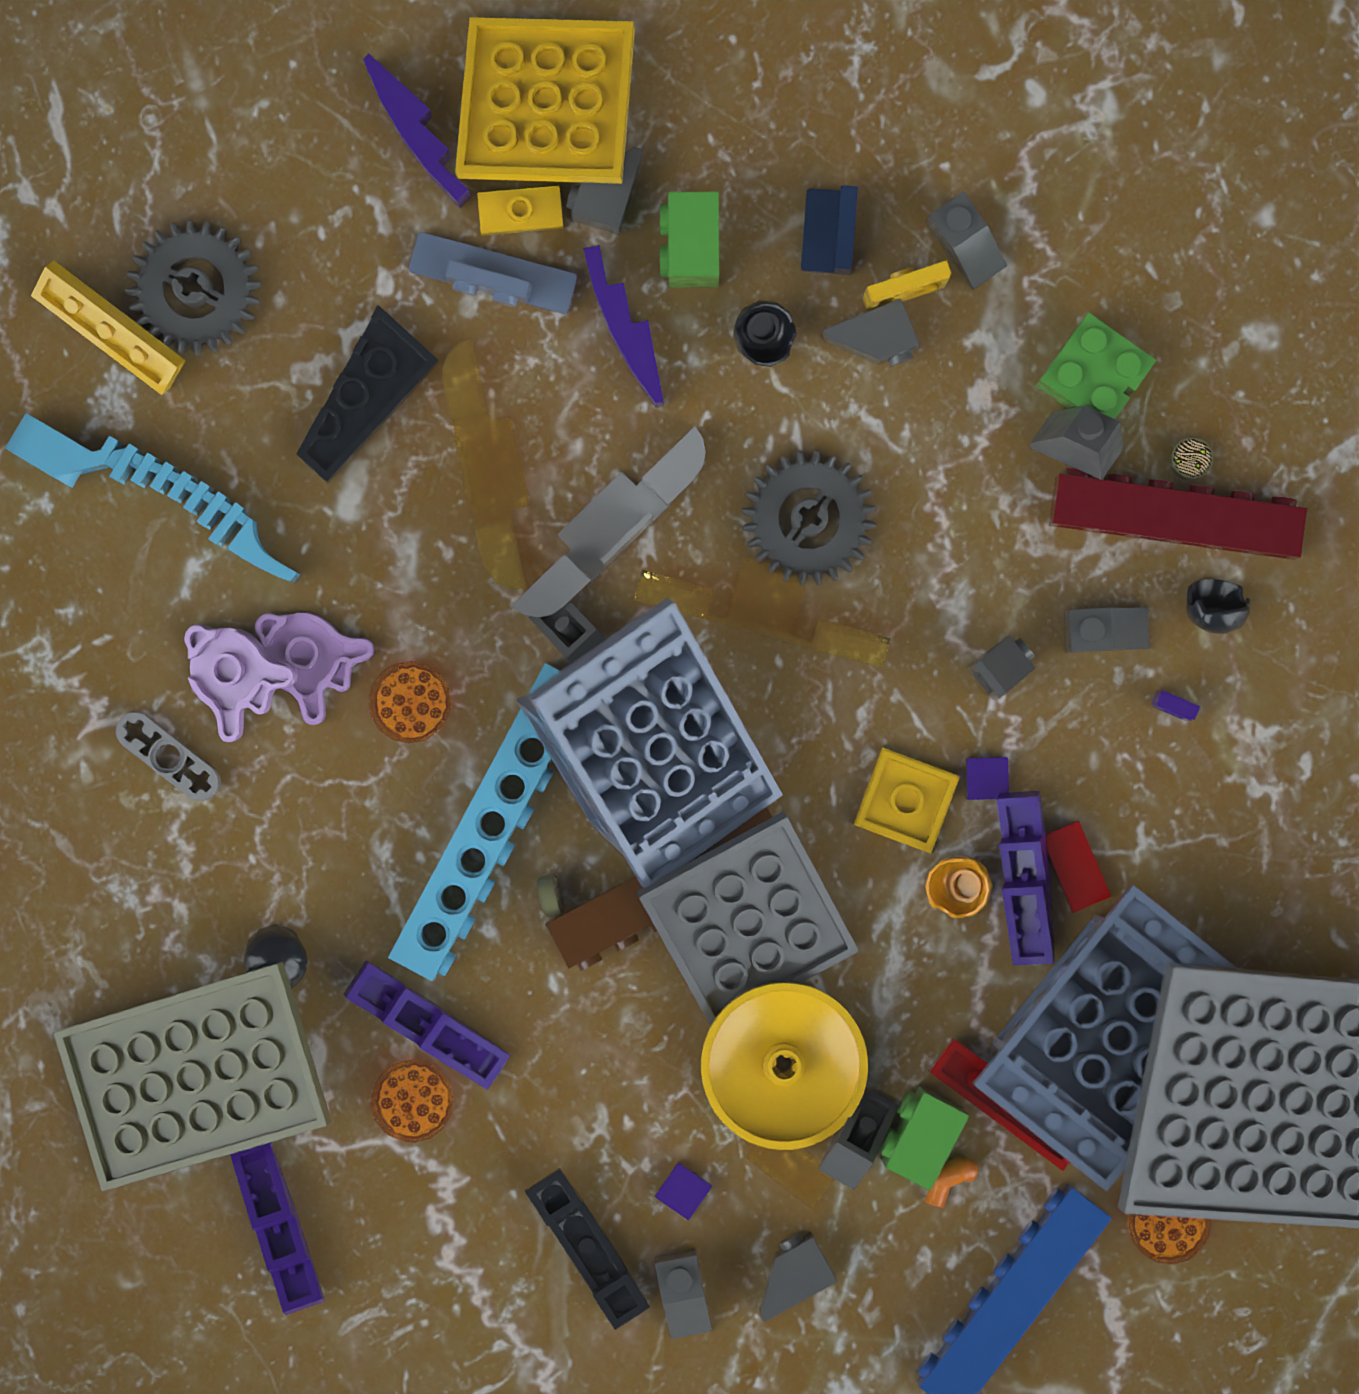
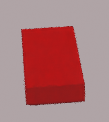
(1076, 867)

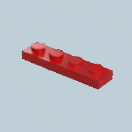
(959, 1069)

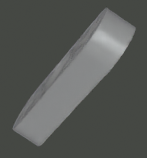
(150, 729)

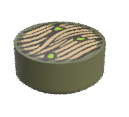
(1191, 458)
(550, 895)

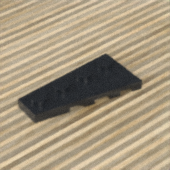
(374, 383)

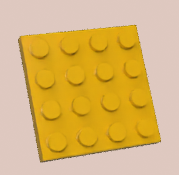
(545, 100)

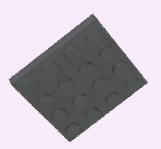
(747, 916)

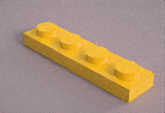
(107, 327)

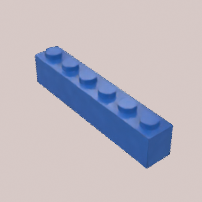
(1015, 1296)

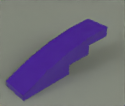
(409, 118)
(630, 338)
(1026, 878)
(426, 1024)
(277, 1228)

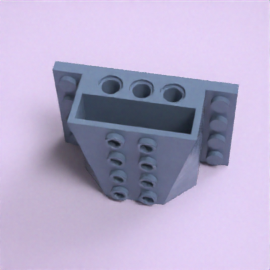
(651, 744)
(1083, 1037)

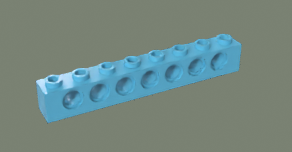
(411, 947)

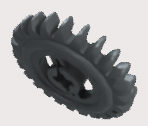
(158, 269)
(832, 485)

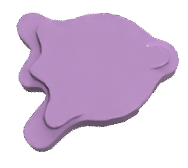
(317, 652)
(233, 674)

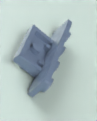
(492, 273)

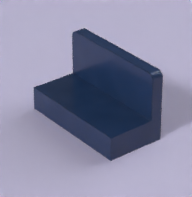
(829, 230)

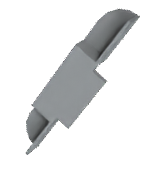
(612, 525)

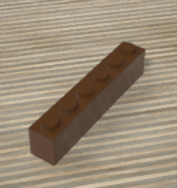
(614, 915)

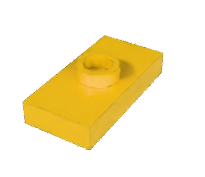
(520, 210)

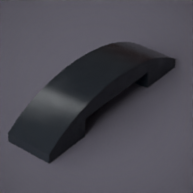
(588, 1248)

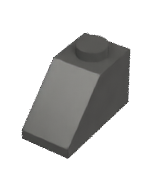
(606, 203)
(967, 240)
(876, 335)
(1081, 440)
(1106, 629)
(569, 632)
(1003, 666)
(859, 1140)
(795, 1275)
(683, 1293)

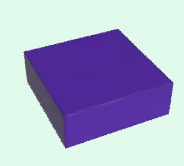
(1175, 706)
(986, 777)
(683, 1190)

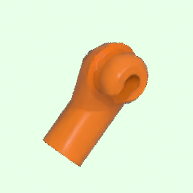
(953, 1172)

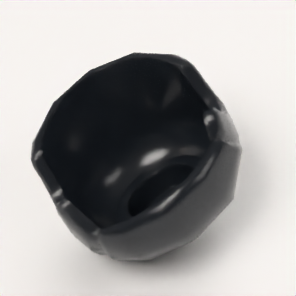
(764, 333)
(1217, 605)
(273, 946)

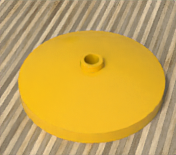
(793, 1104)

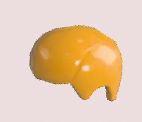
(959, 886)

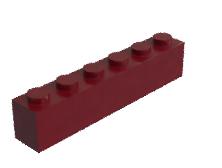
(1178, 516)

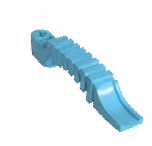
(68, 460)

